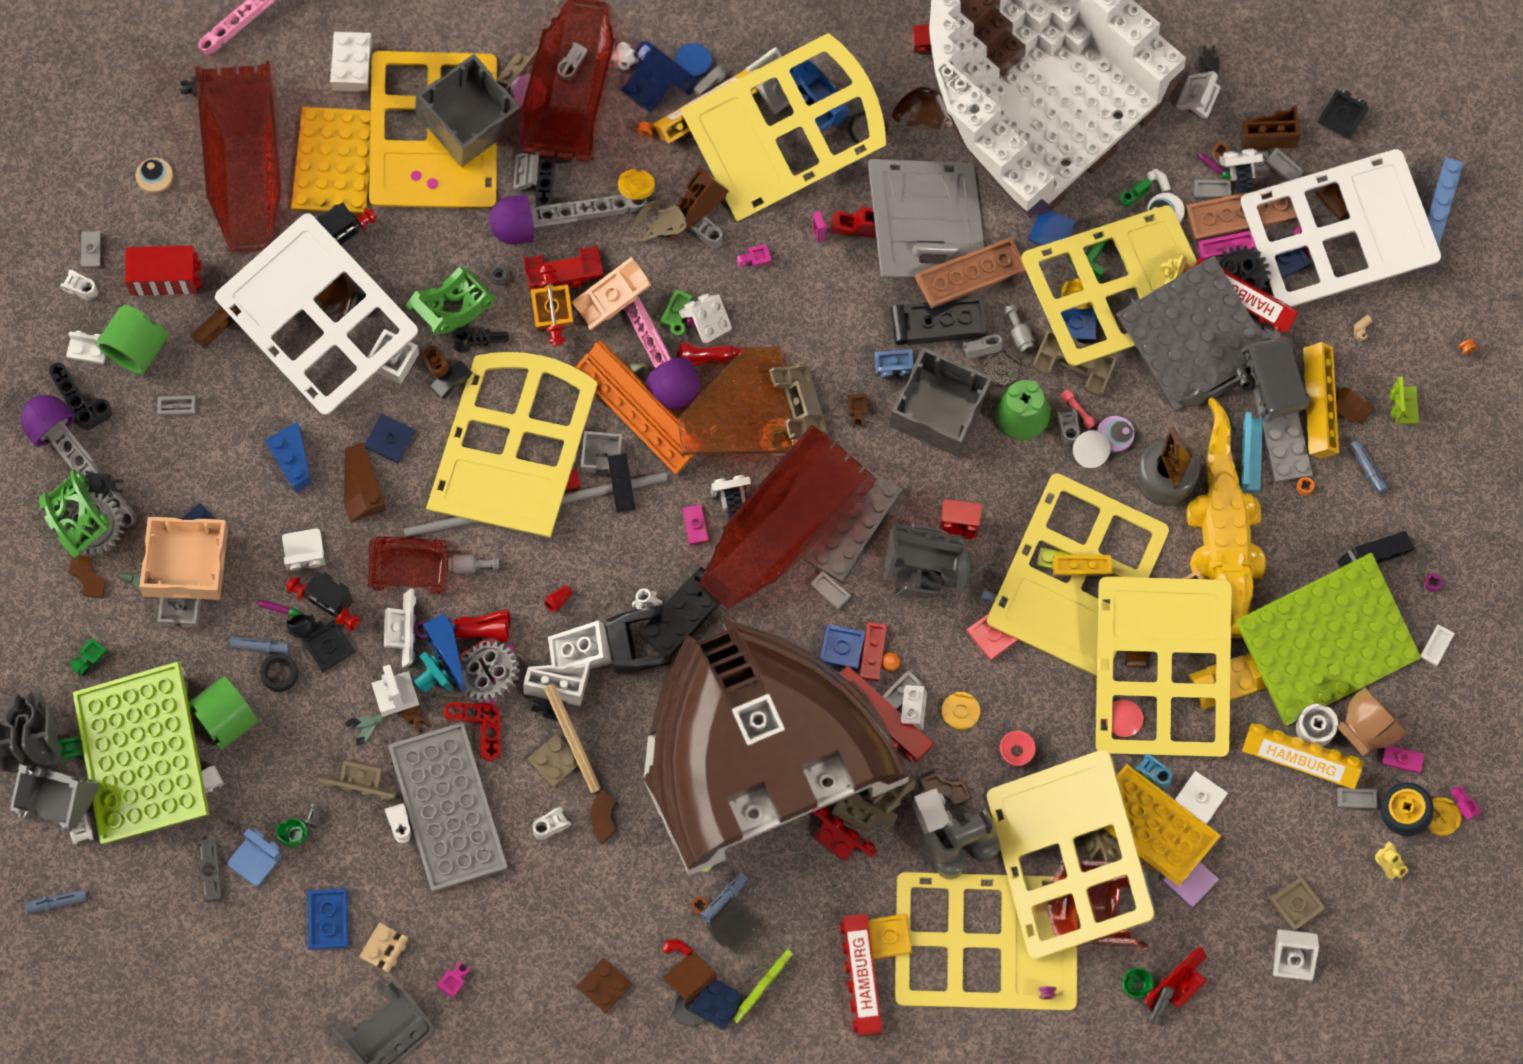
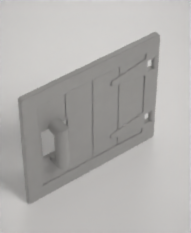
(923, 206)

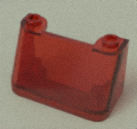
(408, 563)

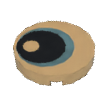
(154, 175)

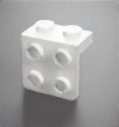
(708, 316)
(303, 550)

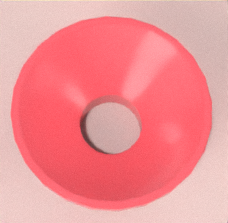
(1020, 739)

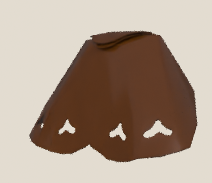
(923, 108)
(338, 294)

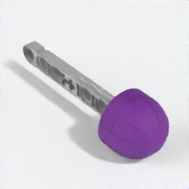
(514, 219)
(46, 421)

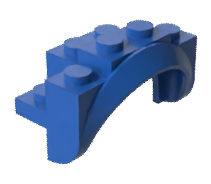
(815, 87)

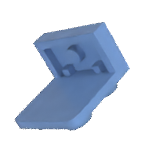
(894, 362)
(255, 857)

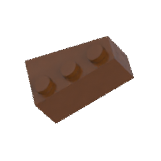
(1272, 131)

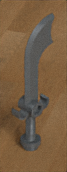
(1199, 398)

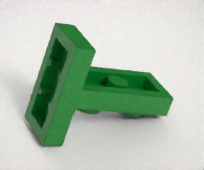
(1092, 255)

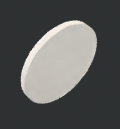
(1091, 449)

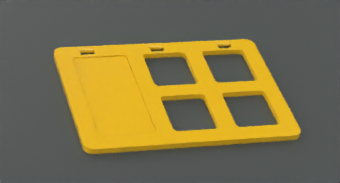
(395, 159)

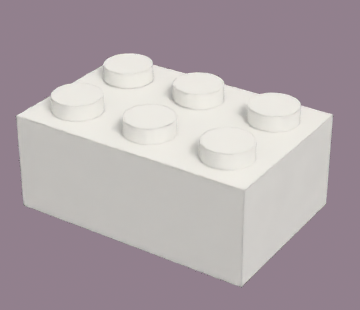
(351, 61)

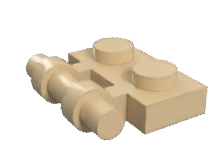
(378, 945)

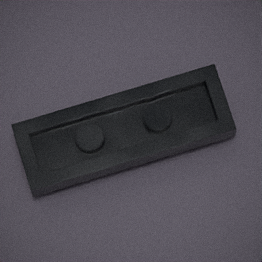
(621, 482)

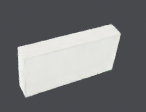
(1437, 645)

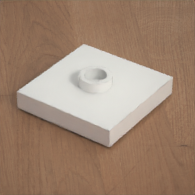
(1201, 797)

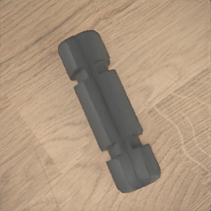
(1161, 1005)

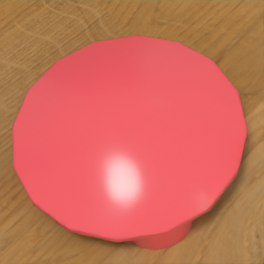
(1126, 718)

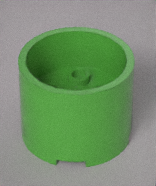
(132, 339)
(222, 712)

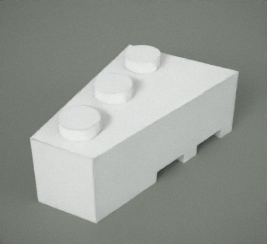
(568, 680)

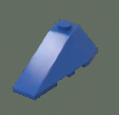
(443, 642)

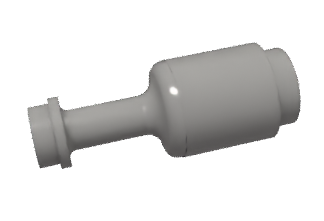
(1021, 332)
(468, 563)

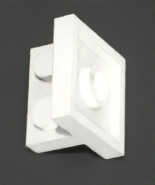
(1199, 93)
(394, 692)

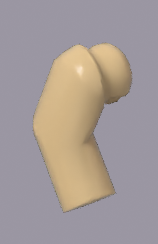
(1359, 328)

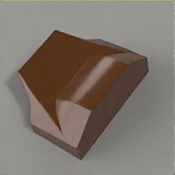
(1352, 406)

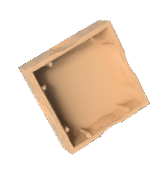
(184, 558)

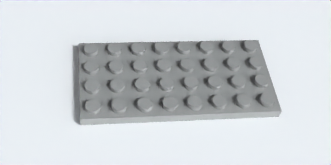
(447, 807)

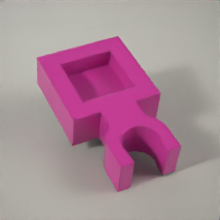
(1466, 804)
(452, 982)

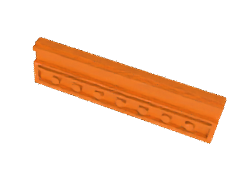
(635, 404)

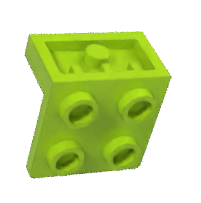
(1405, 403)

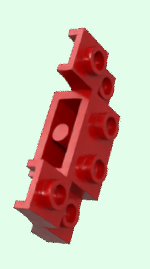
(569, 271)

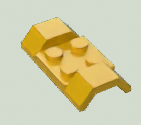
(1243, 679)

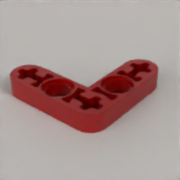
(485, 721)

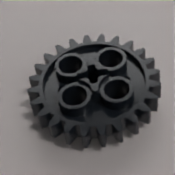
(1258, 271)

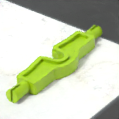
(758, 990)

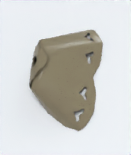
(669, 218)

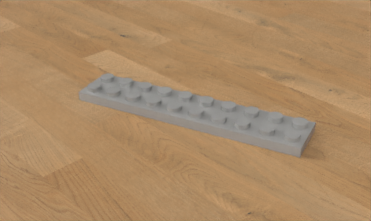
(1284, 434)

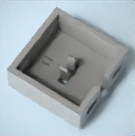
(601, 444)
(187, 618)

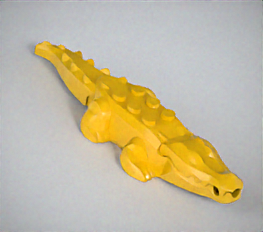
(1226, 522)

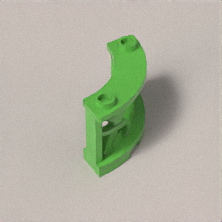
(425, 301)
(73, 489)

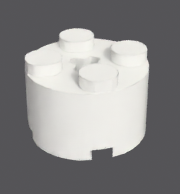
(1321, 716)

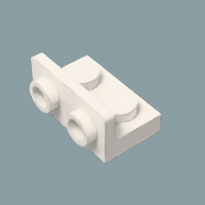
(84, 348)
(914, 706)

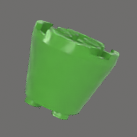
(1022, 410)

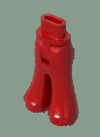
(703, 355)
(492, 625)

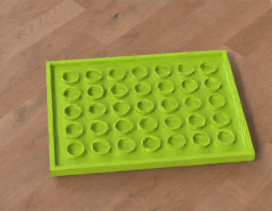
(1328, 638)
(141, 752)

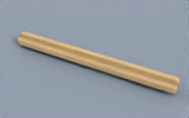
(572, 738)

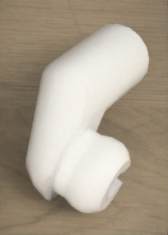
(1159, 176)

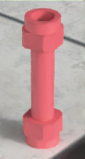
(1088, 421)

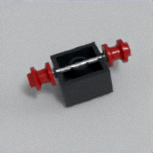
(342, 224)
(328, 596)

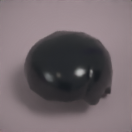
(301, 625)

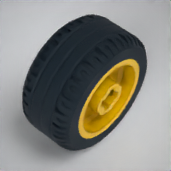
(1411, 797)

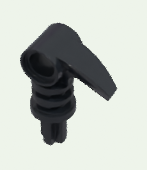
(464, 338)

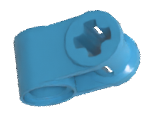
(1151, 769)

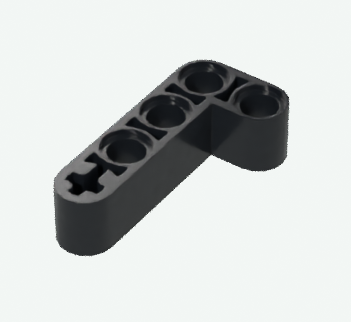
(547, 177)
(74, 395)
(1382, 549)

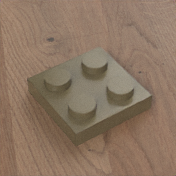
(554, 760)
(1297, 904)

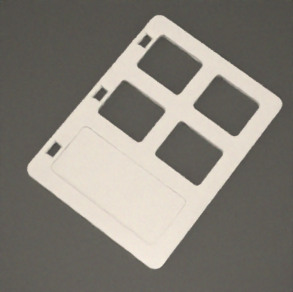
(1382, 213)
(287, 281)

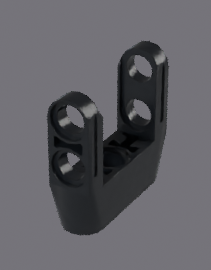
(622, 642)

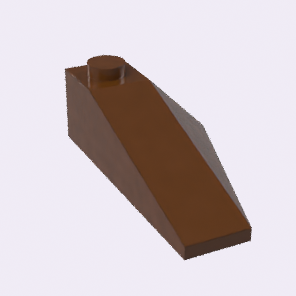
(702, 196)
(1175, 456)
(361, 488)

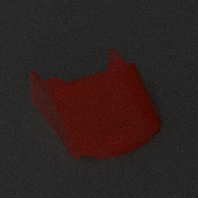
(1104, 903)

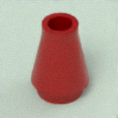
(557, 599)

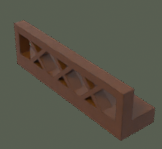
(214, 326)

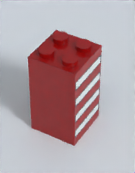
(162, 270)

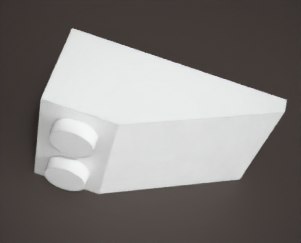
(581, 645)

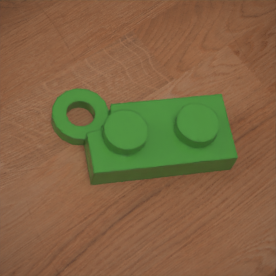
(671, 315)

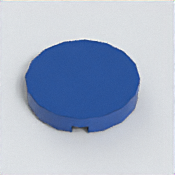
(694, 59)

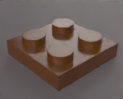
(604, 985)

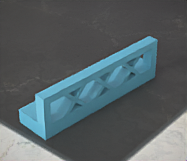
(1251, 453)

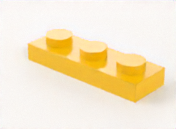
(1082, 565)

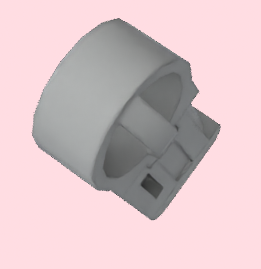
(574, 59)
(710, 81)
(981, 347)

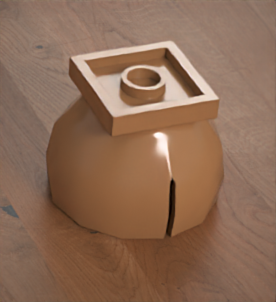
(1370, 724)

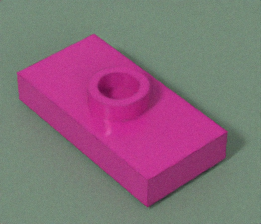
(819, 227)
(695, 524)
(1403, 759)

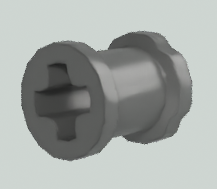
(313, 815)

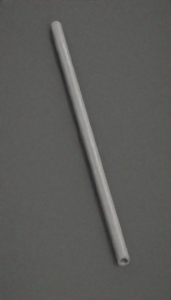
(568, 497)

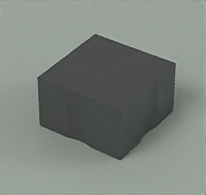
(467, 110)
(940, 402)

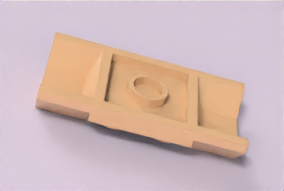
(612, 293)

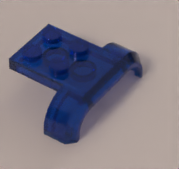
(656, 76)

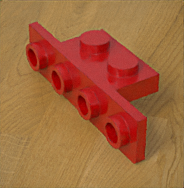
(839, 837)
(1183, 980)

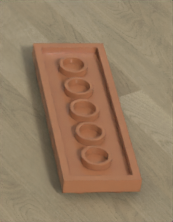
(1226, 215)
(970, 272)

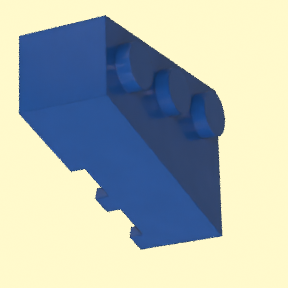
(290, 456)

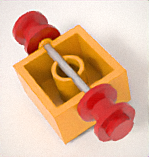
(552, 306)

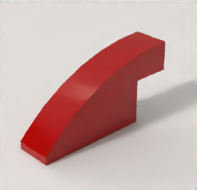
(856, 224)

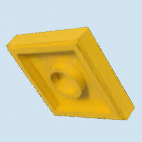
(890, 936)

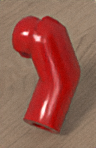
(676, 944)

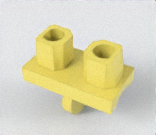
(1175, 268)
(1391, 861)

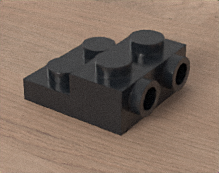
(1343, 113)

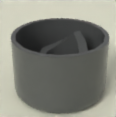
(1158, 488)

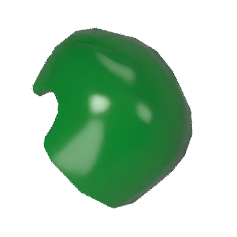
(285, 829)
(1144, 979)

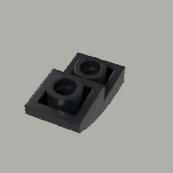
(456, 375)

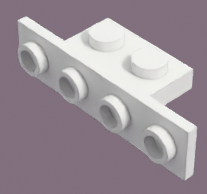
(399, 628)

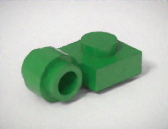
(1140, 188)
(92, 653)

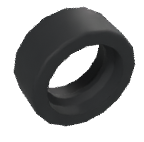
(274, 659)

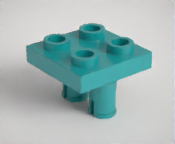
(434, 674)

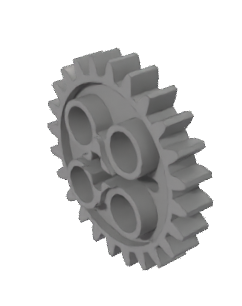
(108, 537)
(503, 662)

